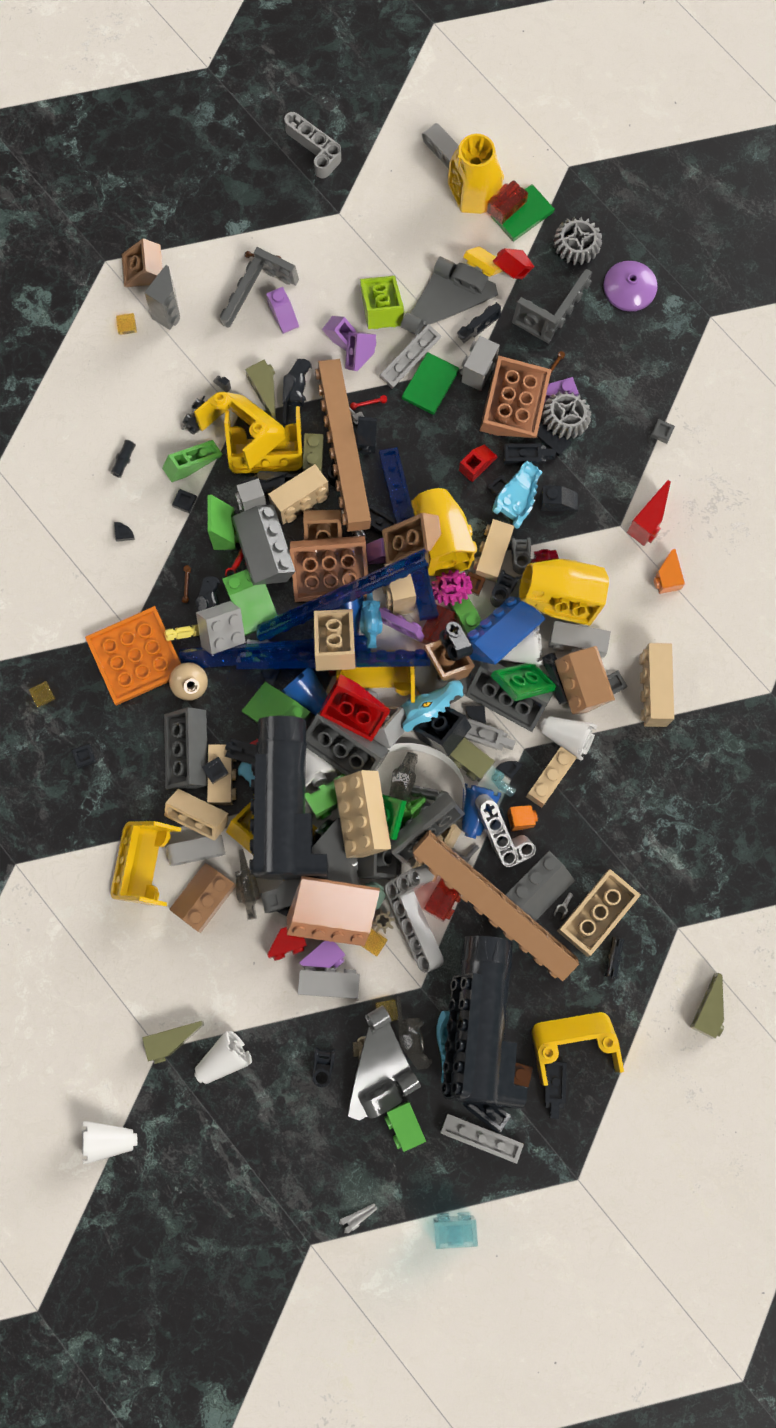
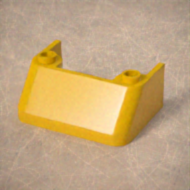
(263, 428)
(284, 457)
(384, 677)
(138, 860)
(573, 1029)

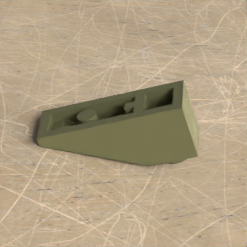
(262, 380)
(711, 1010)
(167, 1042)

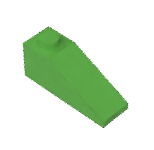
(188, 461)
(466, 615)

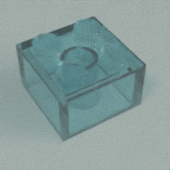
(455, 1230)

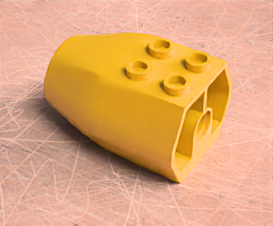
(474, 173)
(455, 545)
(565, 589)

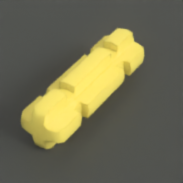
(181, 632)

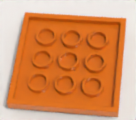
(133, 655)

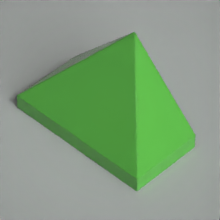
(412, 809)

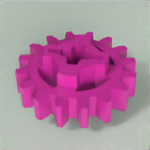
(451, 587)

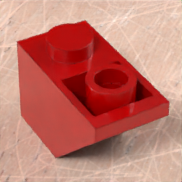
(513, 262)
(477, 462)
(284, 944)

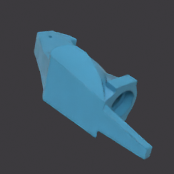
(371, 620)

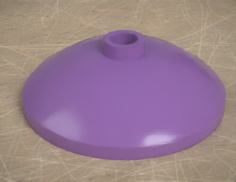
(630, 294)

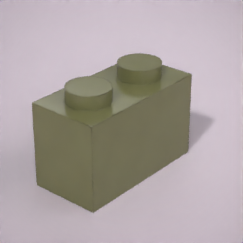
(313, 451)
(471, 760)

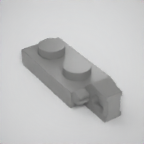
(488, 736)

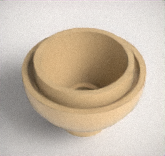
(182, 675)

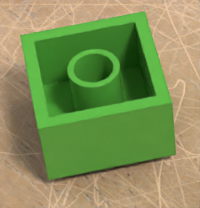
(405, 1126)

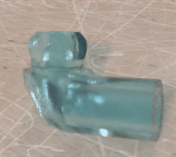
(501, 785)

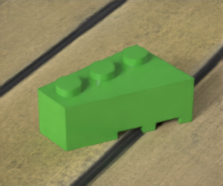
(323, 800)

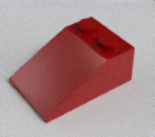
(646, 524)
(354, 708)

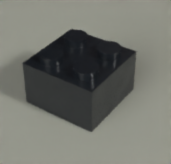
(444, 731)

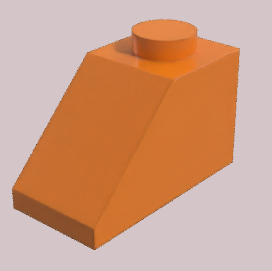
(669, 576)
(521, 817)

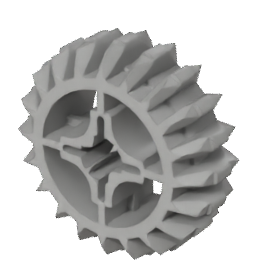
(583, 235)
(571, 424)

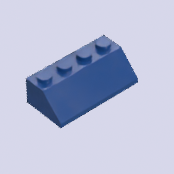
(503, 630)

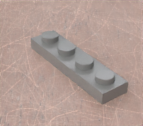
(410, 356)
(482, 1138)

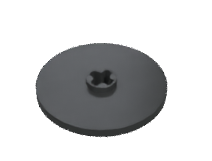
(427, 680)

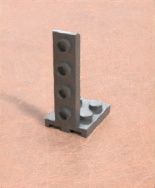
(262, 261)
(540, 321)

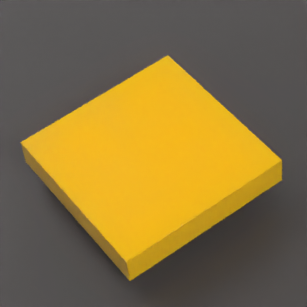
(483, 259)

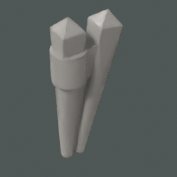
(356, 1218)

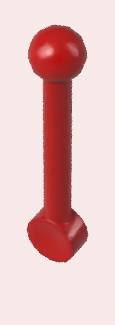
(383, 399)

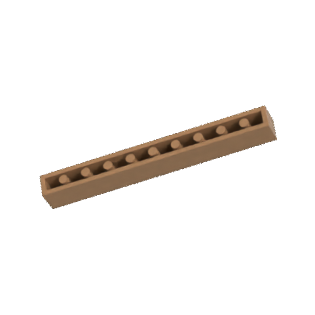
(343, 444)
(495, 906)

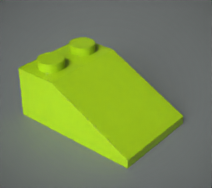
(382, 302)

